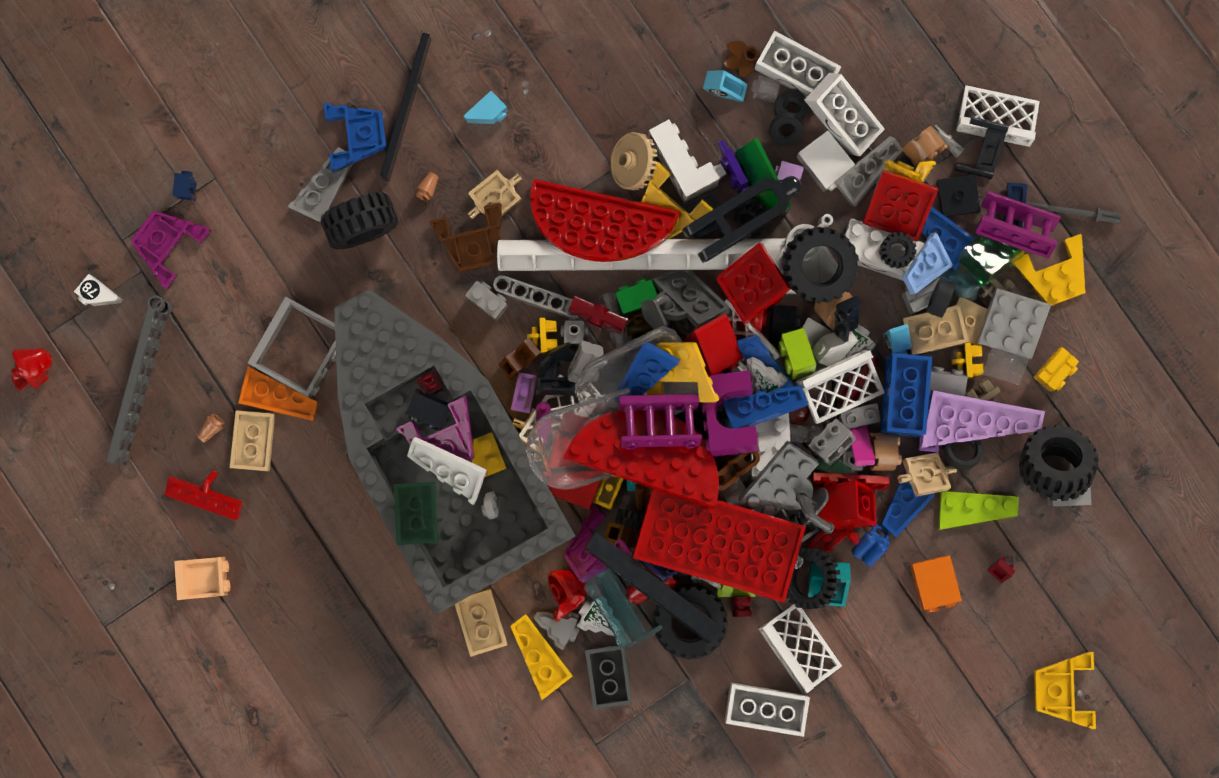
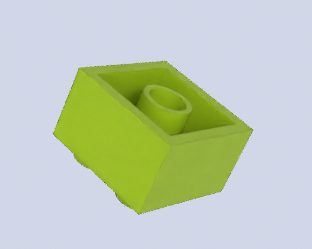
(797, 354)

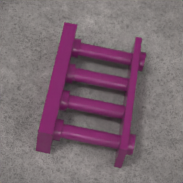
(1013, 235)
(668, 404)

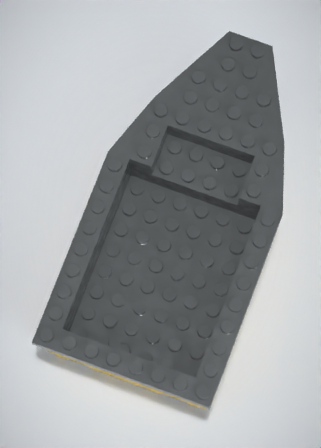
(377, 374)

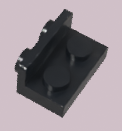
(846, 317)

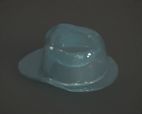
(965, 284)

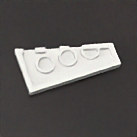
(457, 472)

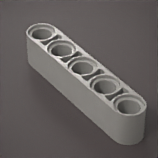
(531, 290)

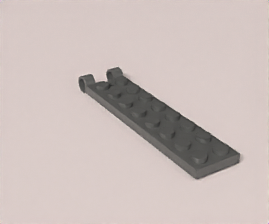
(138, 381)

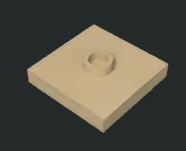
(973, 318)

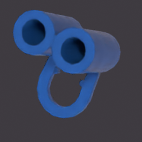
(872, 546)

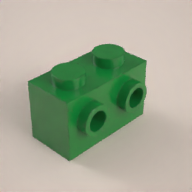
(631, 298)

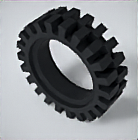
(829, 585)

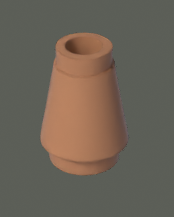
(427, 187)
(211, 426)

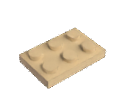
(936, 333)
(252, 441)
(481, 623)

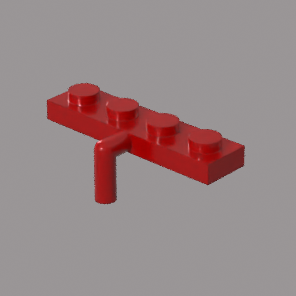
(204, 497)
(828, 542)

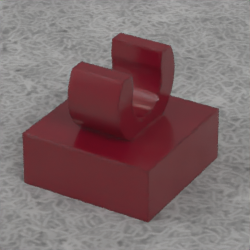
(430, 383)
(1001, 570)

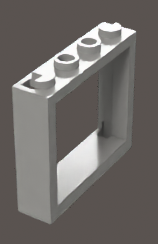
(270, 335)

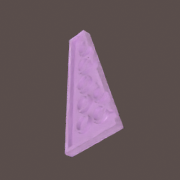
(967, 419)

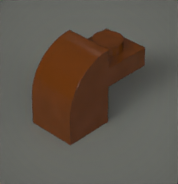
(519, 358)
(628, 535)

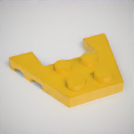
(659, 198)
(1060, 280)
(687, 370)
(1056, 690)

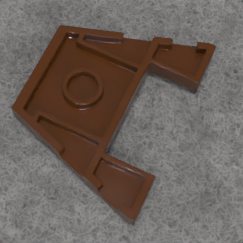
(475, 247)

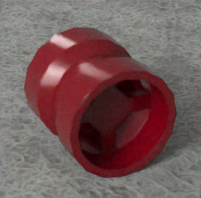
(741, 607)

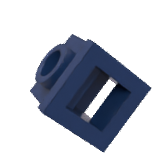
(184, 186)

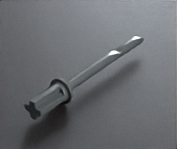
(1099, 215)

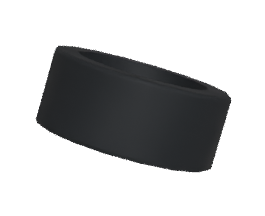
(940, 298)
(963, 465)

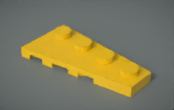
(543, 662)

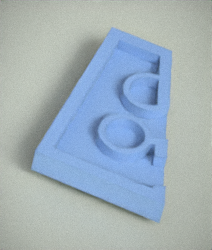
(927, 265)

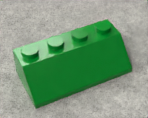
(757, 167)

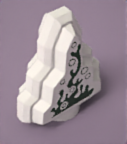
(593, 619)

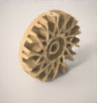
(633, 161)

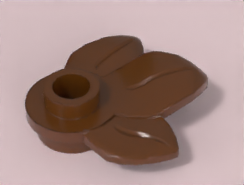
(738, 59)

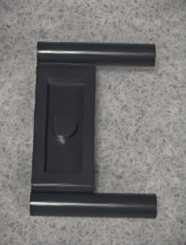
(989, 149)

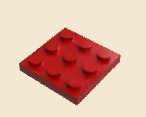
(900, 204)
(753, 283)

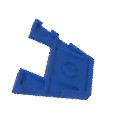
(364, 134)

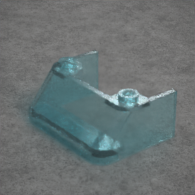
(617, 610)

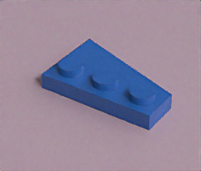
(903, 508)

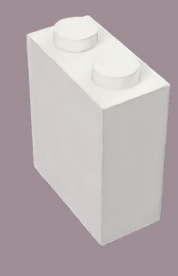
(825, 161)

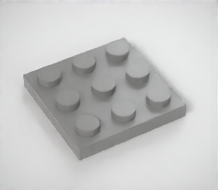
(1013, 323)

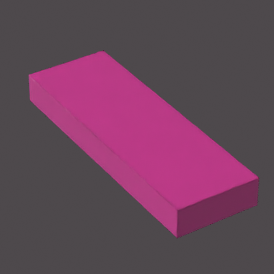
(862, 447)

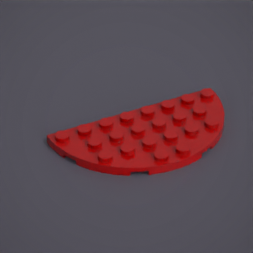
(598, 224)
(672, 469)

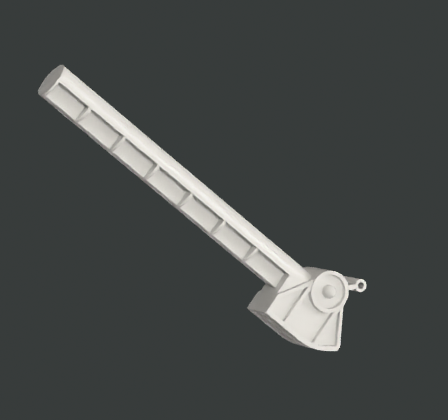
(670, 254)

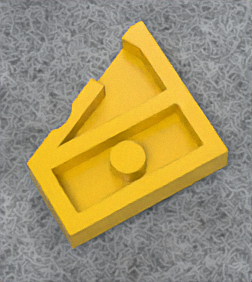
(488, 454)

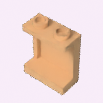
(201, 578)

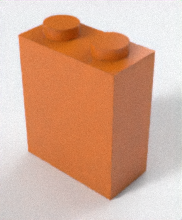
(935, 583)

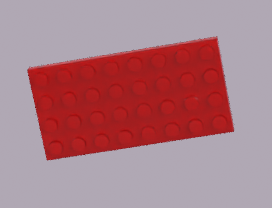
(720, 544)

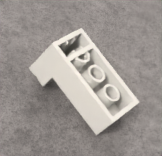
(674, 156)

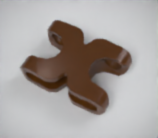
(733, 466)

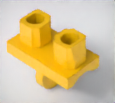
(545, 326)
(971, 351)

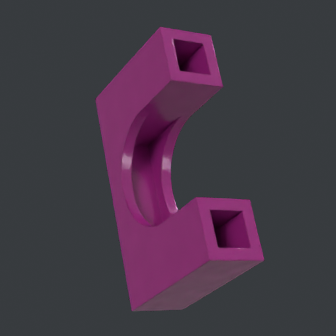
(725, 440)

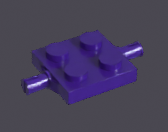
(730, 165)

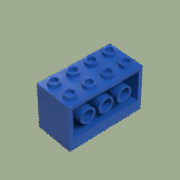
(906, 395)

